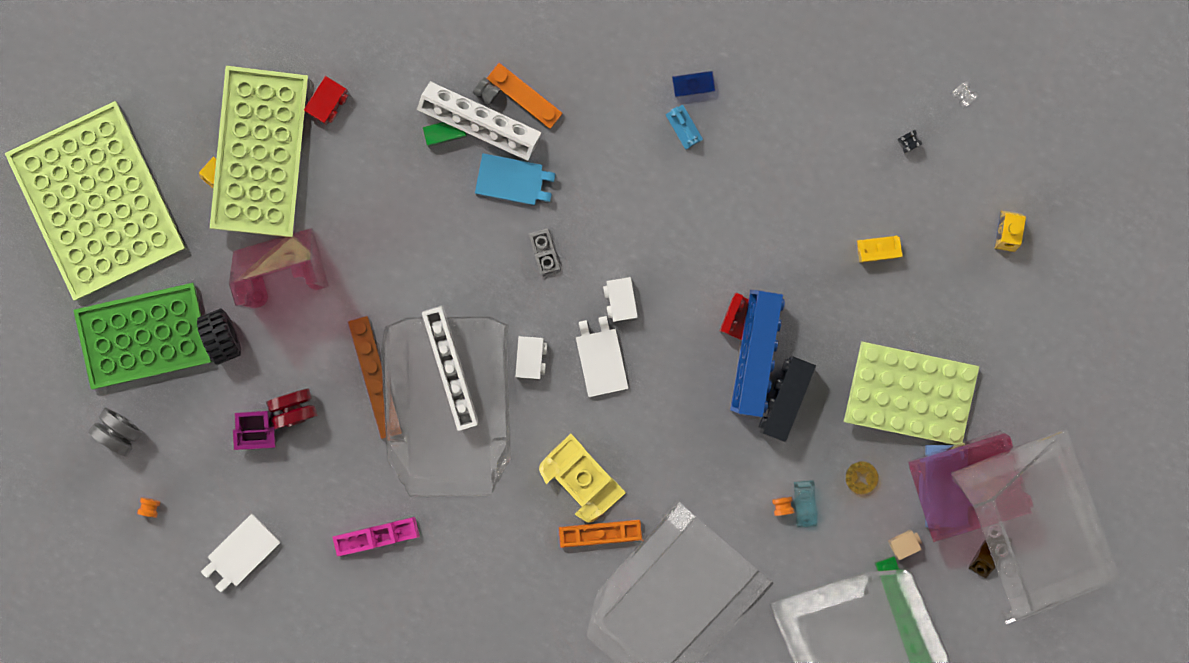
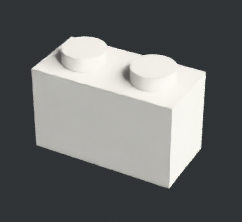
(621, 299)
(529, 357)

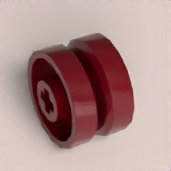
(291, 408)

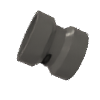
(487, 91)

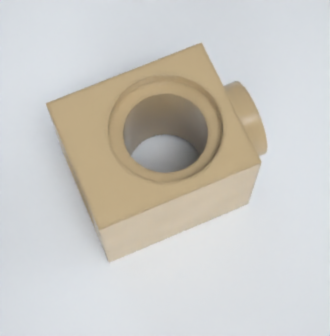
(905, 544)

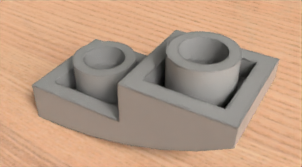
(544, 251)

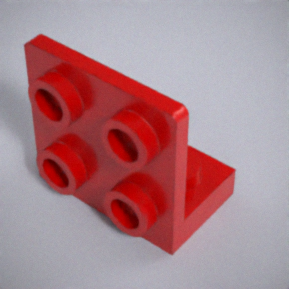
(735, 317)

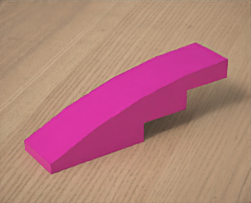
(376, 536)

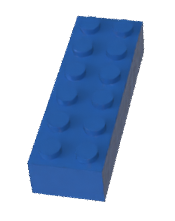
(757, 353)

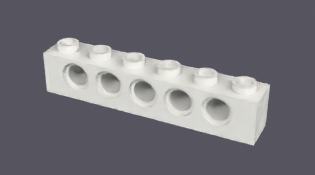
(478, 120)
(450, 368)

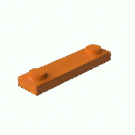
(524, 96)
(600, 533)

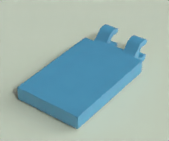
(512, 180)

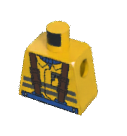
(1010, 231)

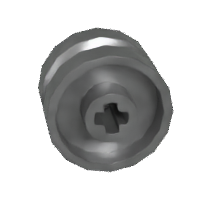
(115, 432)

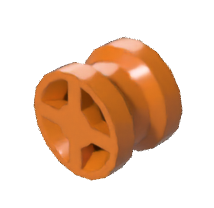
(783, 506)
(148, 507)

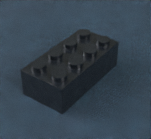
(787, 399)

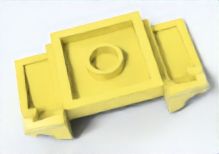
(581, 478)

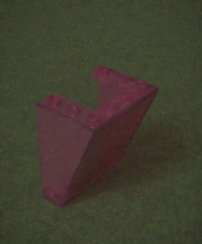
(273, 256)
(943, 501)

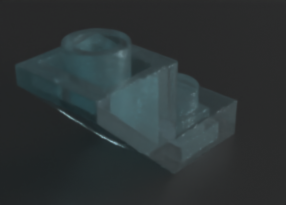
(805, 503)

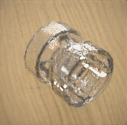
(963, 92)

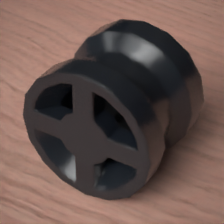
(909, 141)

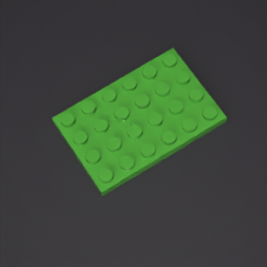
(141, 336)

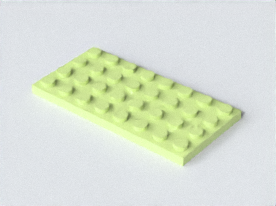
(258, 151)

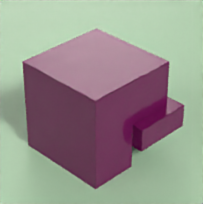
(254, 430)

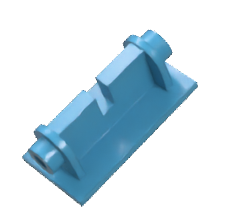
(684, 126)

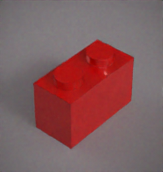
(326, 100)

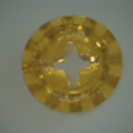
(871, 478)

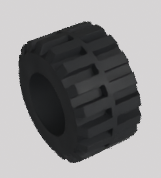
(218, 336)

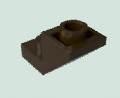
(982, 561)

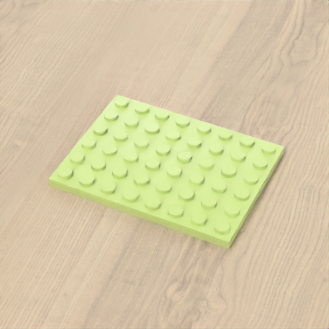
(95, 201)

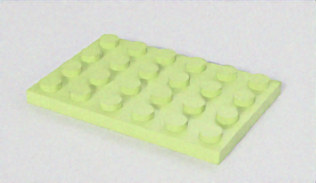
(911, 393)

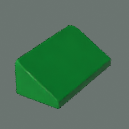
(442, 133)

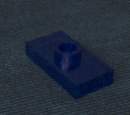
(693, 84)

